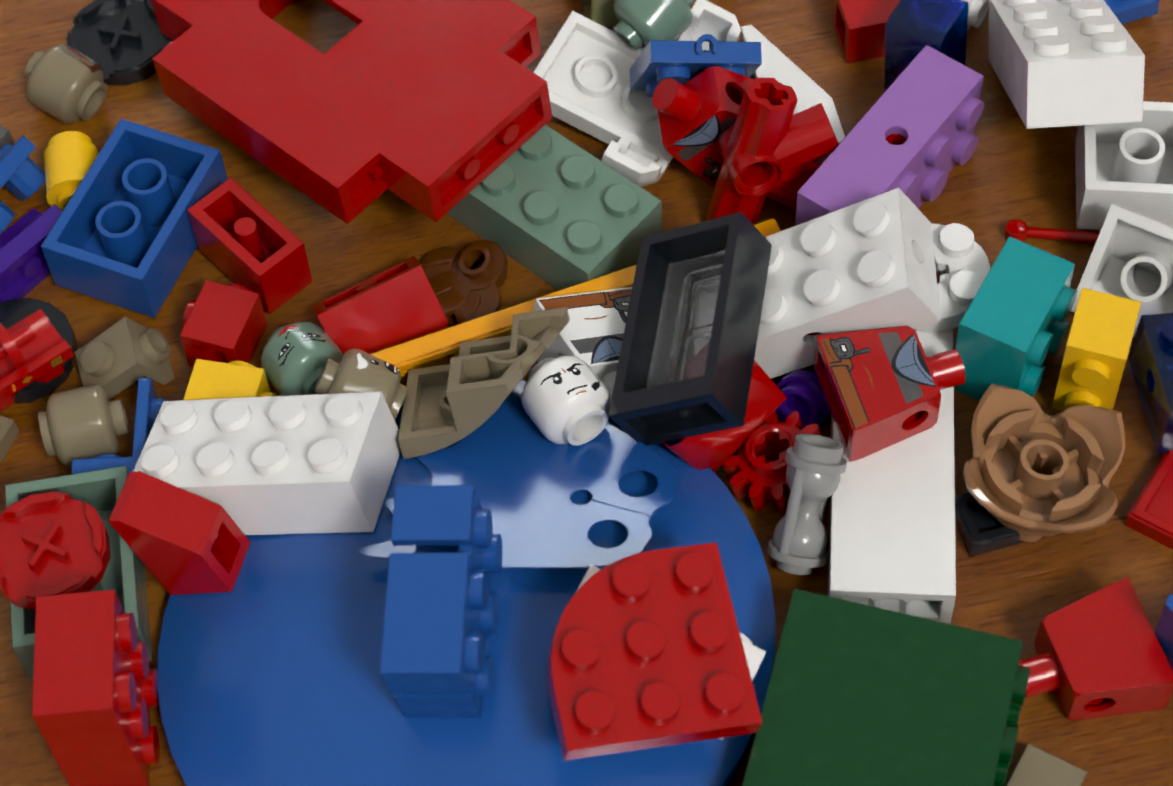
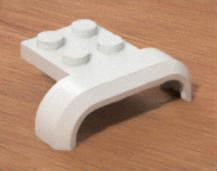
(592, 90)

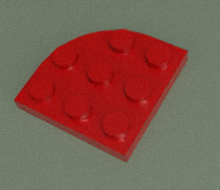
(650, 657)

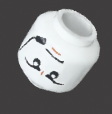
(566, 400)

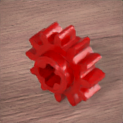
(760, 462)

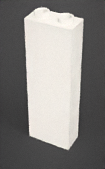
(898, 518)

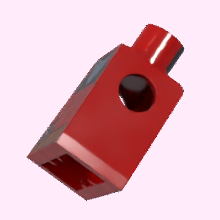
(697, 116)
(882, 385)

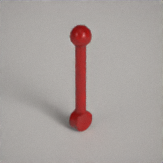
(1019, 230)

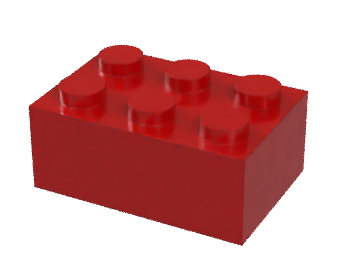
(94, 690)

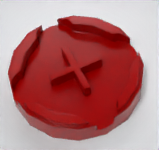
(50, 548)

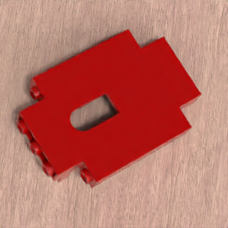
(403, 103)

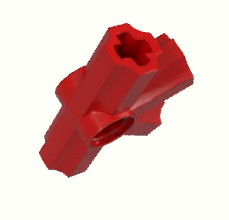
(769, 151)

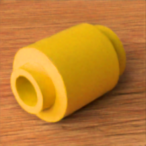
(66, 164)

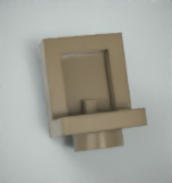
(123, 356)

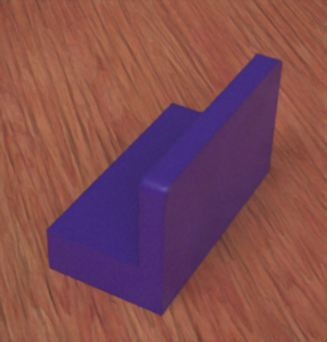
(21, 253)

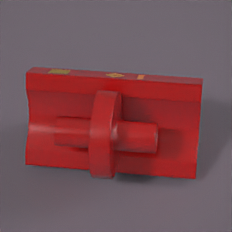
(30, 353)

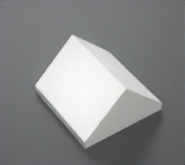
(1132, 261)

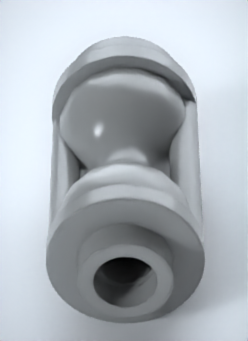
(812, 477)

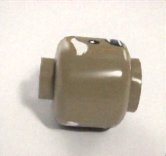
(363, 373)

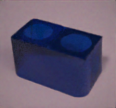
(923, 23)

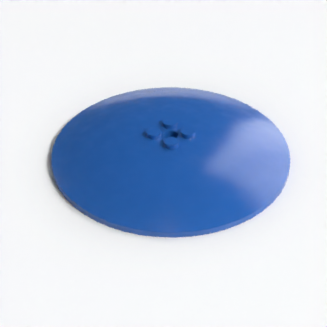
(288, 664)

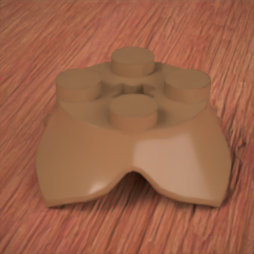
(1019, 442)

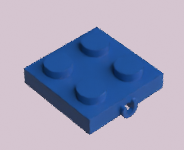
(686, 60)

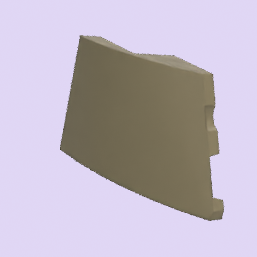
(458, 397)

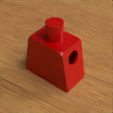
(1100, 657)

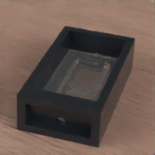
(691, 331)

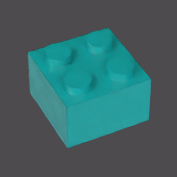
(1015, 320)

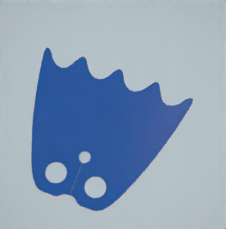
(531, 485)

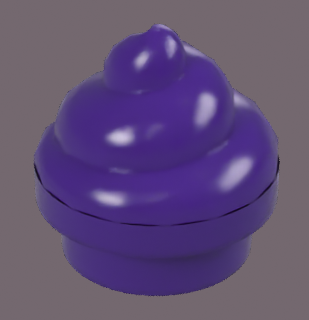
(803, 396)

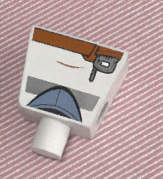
(593, 329)

